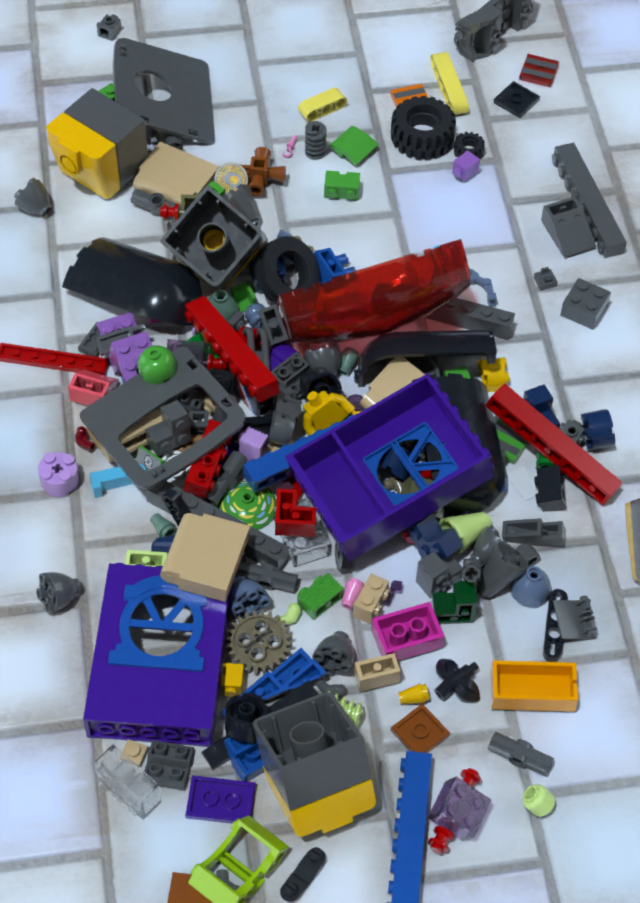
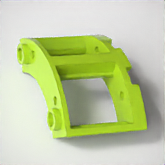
(215, 888)

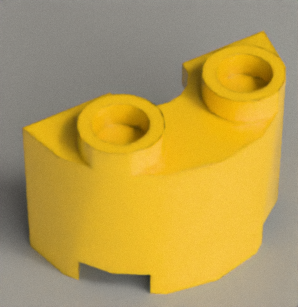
(493, 374)

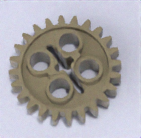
(247, 629)

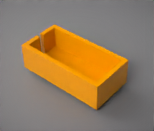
(534, 686)

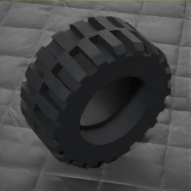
(423, 142)

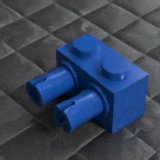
(331, 265)

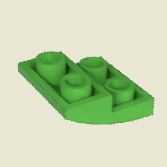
(354, 145)

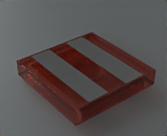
(539, 70)

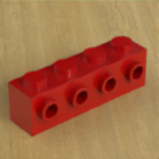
(201, 473)

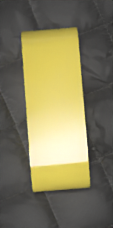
(322, 104)

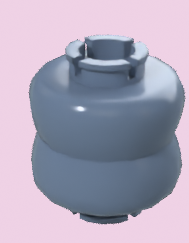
(252, 315)

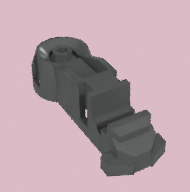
(285, 415)

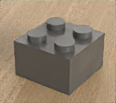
(585, 303)

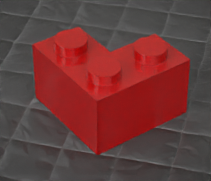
(292, 519)

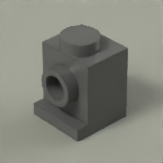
(110, 23)
(198, 428)

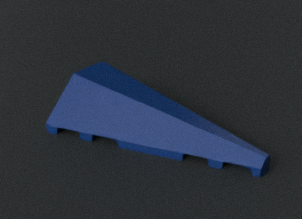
(287, 676)
(244, 759)

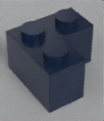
(542, 401)
(431, 538)

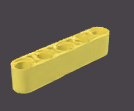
(449, 83)

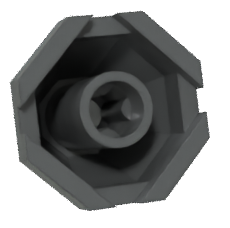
(244, 202)

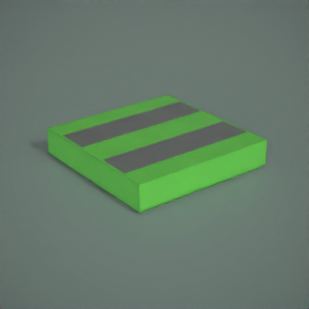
(510, 441)

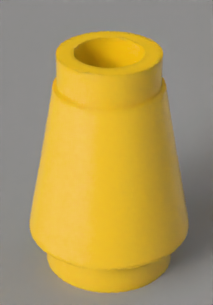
(414, 695)

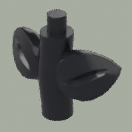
(457, 680)

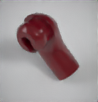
(82, 439)

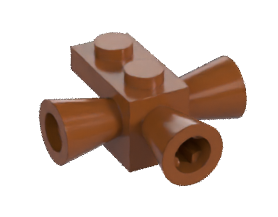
(259, 171)

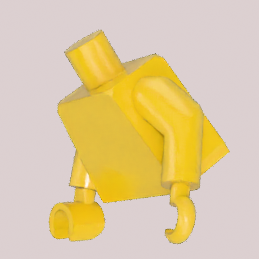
(325, 410)

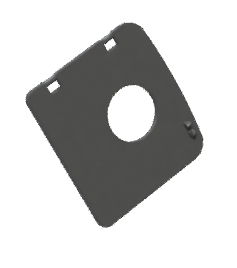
(189, 86)

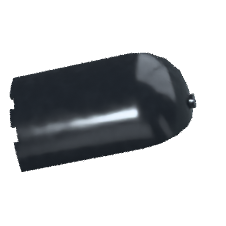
(134, 280)
(426, 344)
(470, 399)

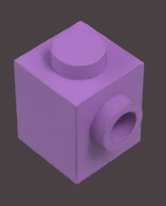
(466, 166)

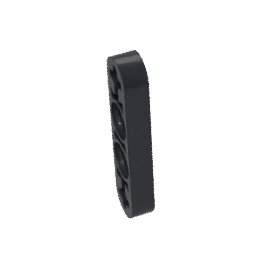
(552, 624)

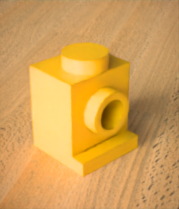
(232, 679)

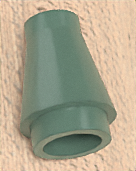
(348, 359)
(163, 526)

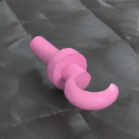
(290, 146)

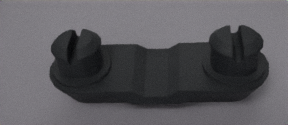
(302, 875)

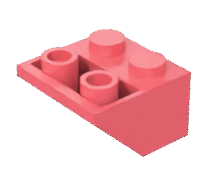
(89, 387)

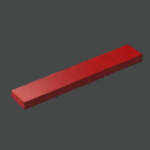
(52, 359)

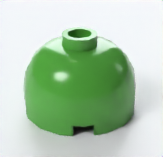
(157, 364)

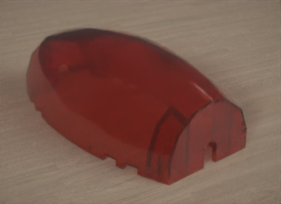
(376, 297)

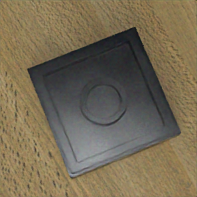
(516, 99)

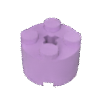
(58, 474)

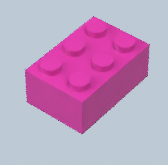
(408, 632)

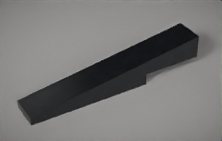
(217, 753)

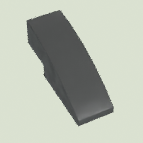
(534, 532)

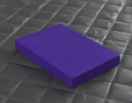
(219, 799)

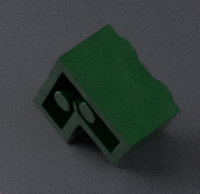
(456, 606)

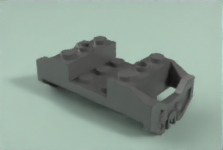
(487, 26)

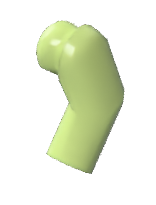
(292, 614)

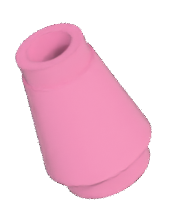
(351, 592)

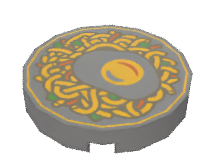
(230, 176)

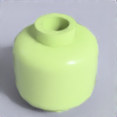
(538, 800)

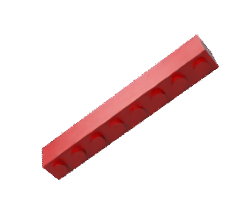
(232, 349)
(553, 444)

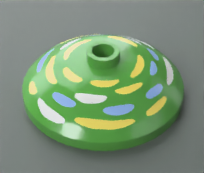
(256, 512)

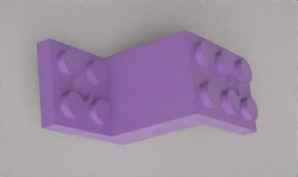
(126, 351)

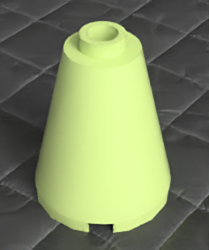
(467, 527)

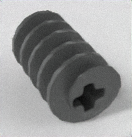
(315, 139)

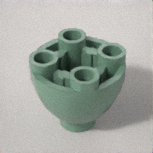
(224, 303)

